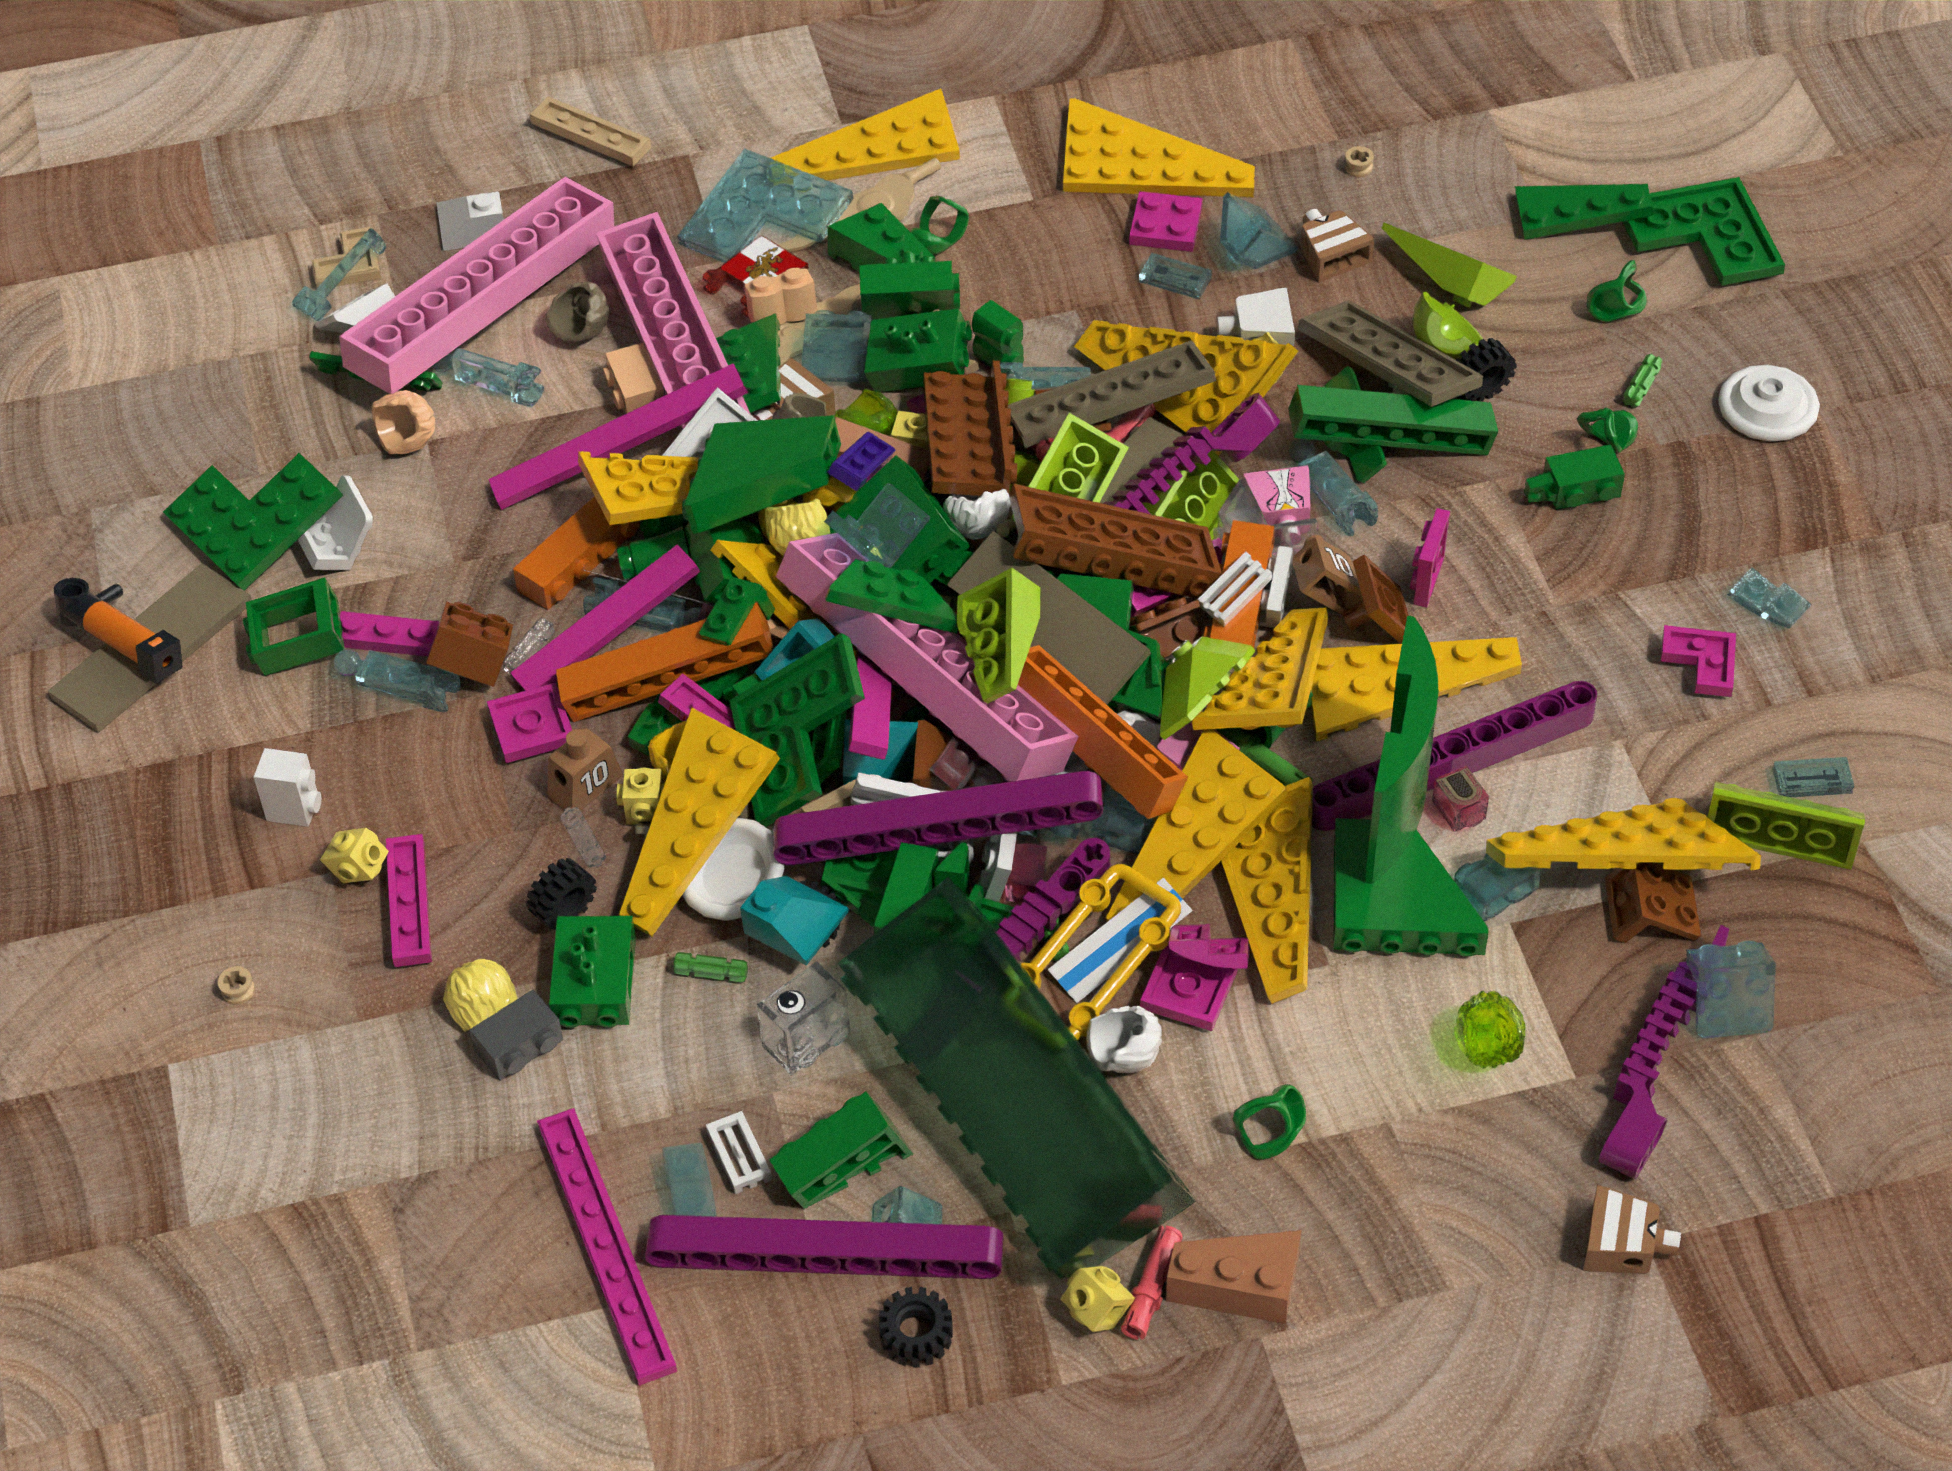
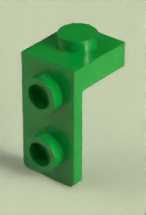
(733, 610)

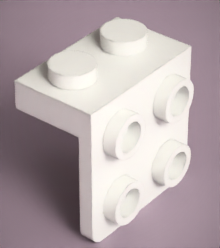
(338, 533)

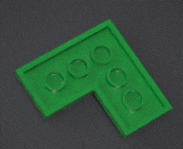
(1721, 220)
(253, 533)
(782, 713)

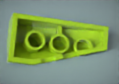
(1452, 271)
(999, 629)
(1196, 676)

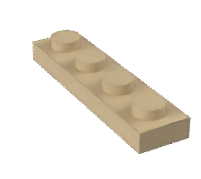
(590, 131)

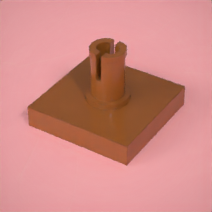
(1381, 600)

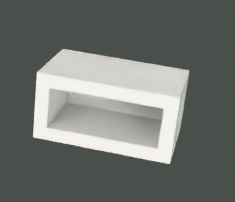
(287, 787)

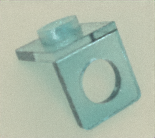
(908, 1208)

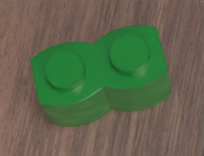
(997, 335)

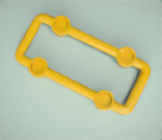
(1095, 898)

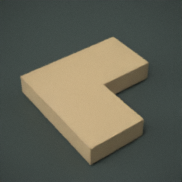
(364, 270)

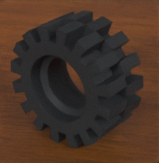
(1492, 363)
(561, 892)
(915, 1306)

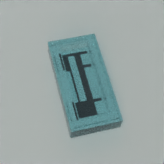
(1175, 276)
(1813, 777)

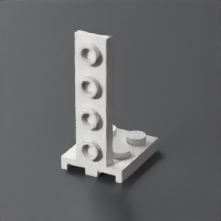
(997, 851)

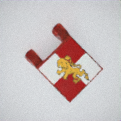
(757, 259)

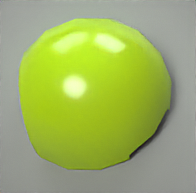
(1443, 327)

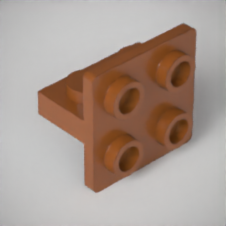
(1170, 624)

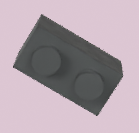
(516, 1035)

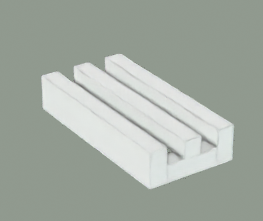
(1254, 567)
(749, 1178)

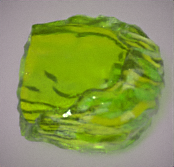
(871, 411)
(1490, 1029)

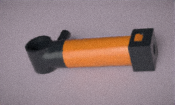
(155, 653)

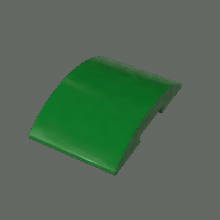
(1405, 754)

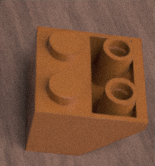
(470, 643)

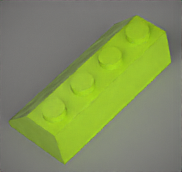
(1079, 461)
(1197, 494)
(1788, 825)

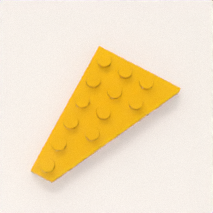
(1128, 157)
(1238, 364)
(1646, 833)

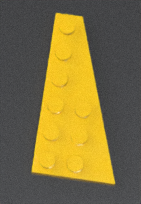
(882, 143)
(638, 488)
(760, 565)
(1361, 680)
(1275, 682)
(702, 798)
(1212, 814)
(1272, 891)

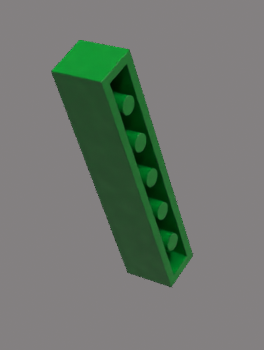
(1392, 420)

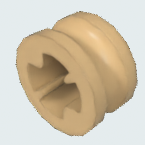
(1359, 161)
(239, 995)

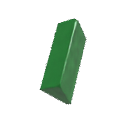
(956, 867)

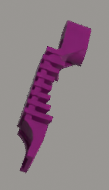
(1234, 435)
(1051, 899)
(1639, 1124)

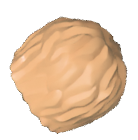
(403, 422)

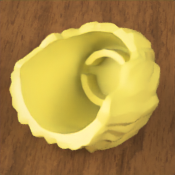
(795, 523)
(477, 992)

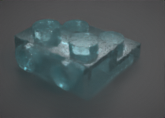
(836, 345)

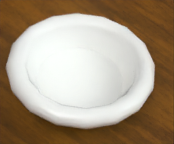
(1768, 403)
(734, 871)

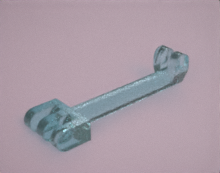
(315, 302)

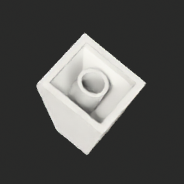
(468, 218)
(356, 310)

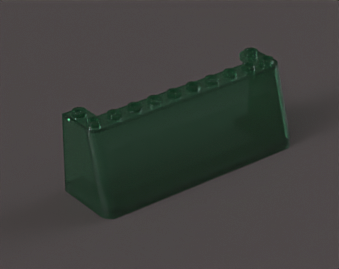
(1014, 1082)

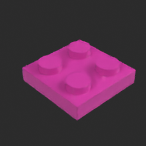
(1165, 221)
(1429, 557)
(529, 722)
(1187, 990)

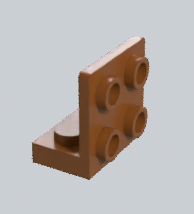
(1651, 898)

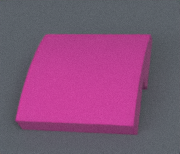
(1196, 944)

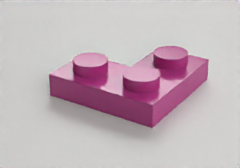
(1707, 649)

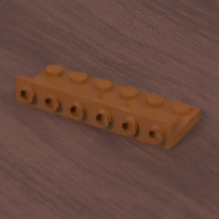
(969, 432)
(1113, 542)

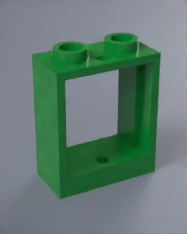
(287, 605)

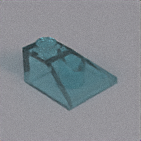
(1252, 234)

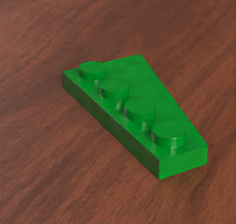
(1577, 207)
(756, 359)
(657, 718)

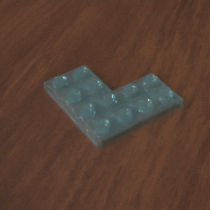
(757, 193)

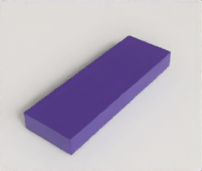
(861, 461)

